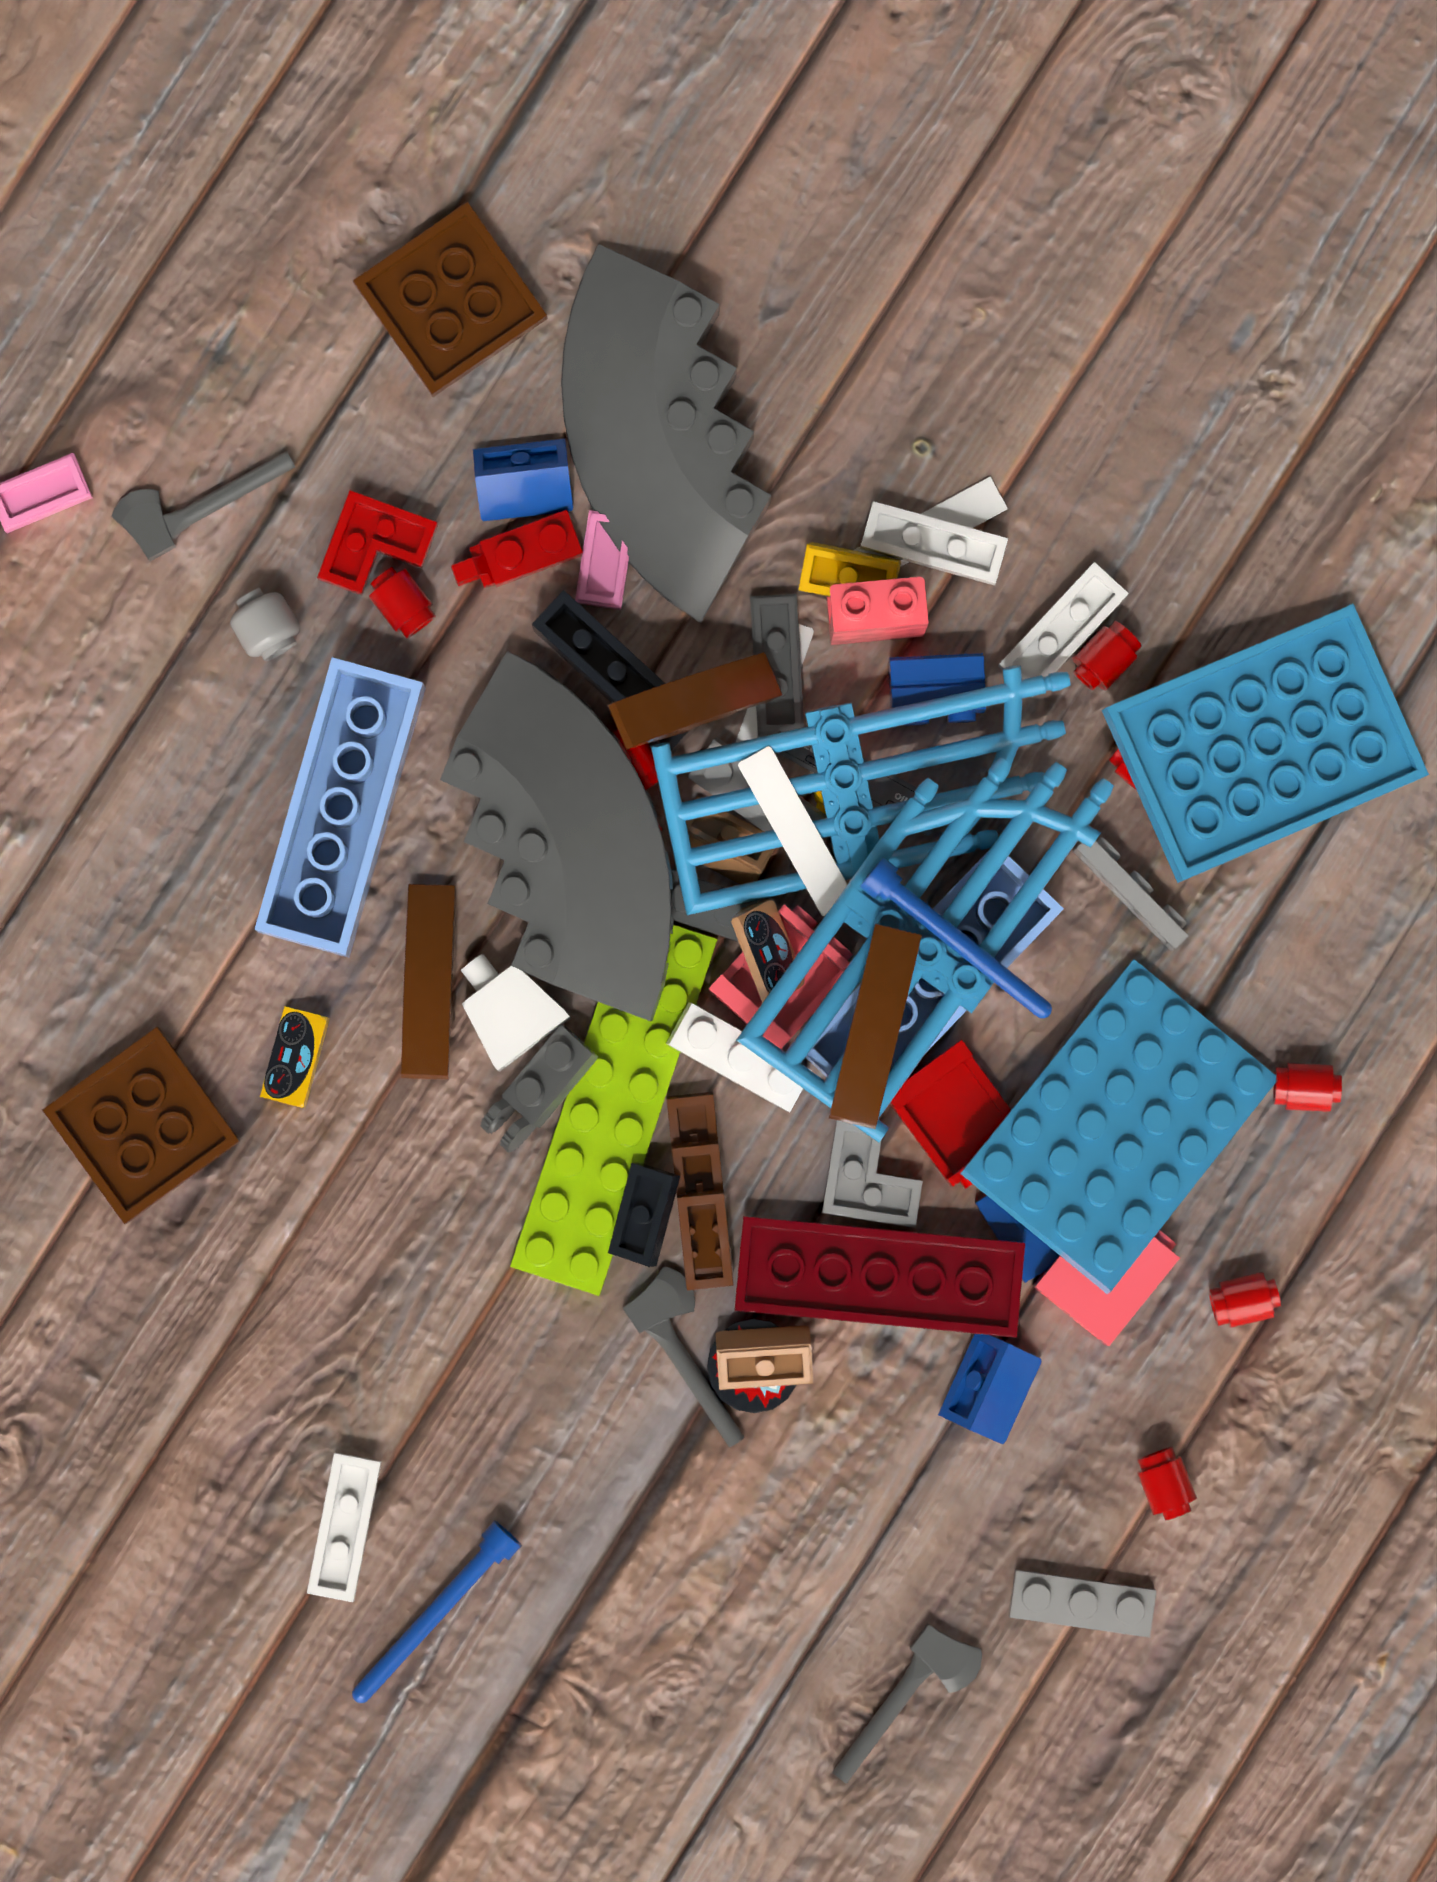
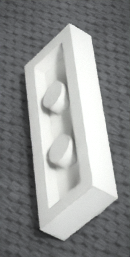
(934, 543)
(1067, 624)
(715, 1046)
(344, 1527)

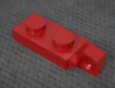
(520, 552)

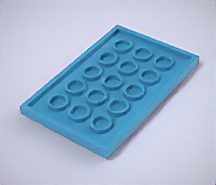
(1265, 743)
(1119, 1126)

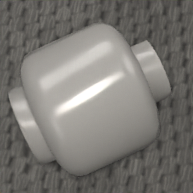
(264, 624)

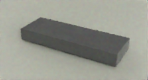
(777, 634)

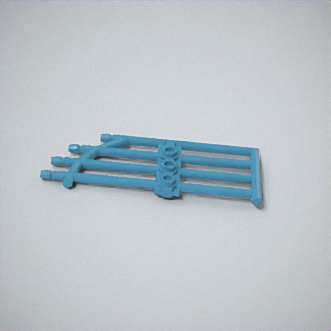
(844, 784)
(935, 960)

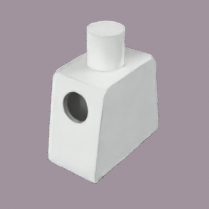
(508, 1011)

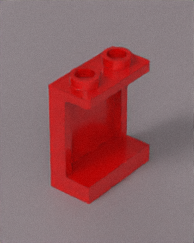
(950, 1110)

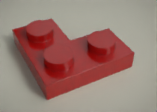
(370, 528)

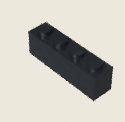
(597, 654)

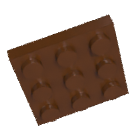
(450, 299)
(141, 1125)

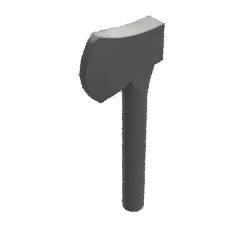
(155, 532)
(652, 1313)
(933, 1652)

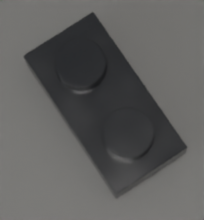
(644, 1214)

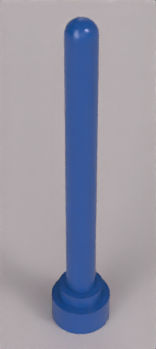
(886, 884)
(495, 1546)

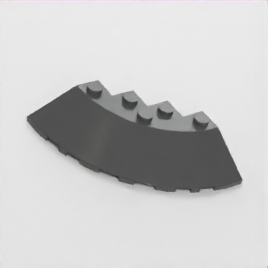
(650, 430)
(573, 838)

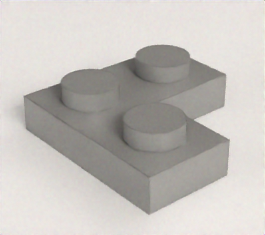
(858, 1191)

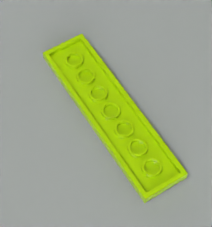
(607, 1128)

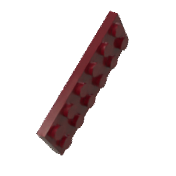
(880, 1276)

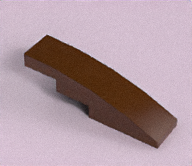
(695, 700)
(428, 982)
(875, 1026)
(700, 1191)

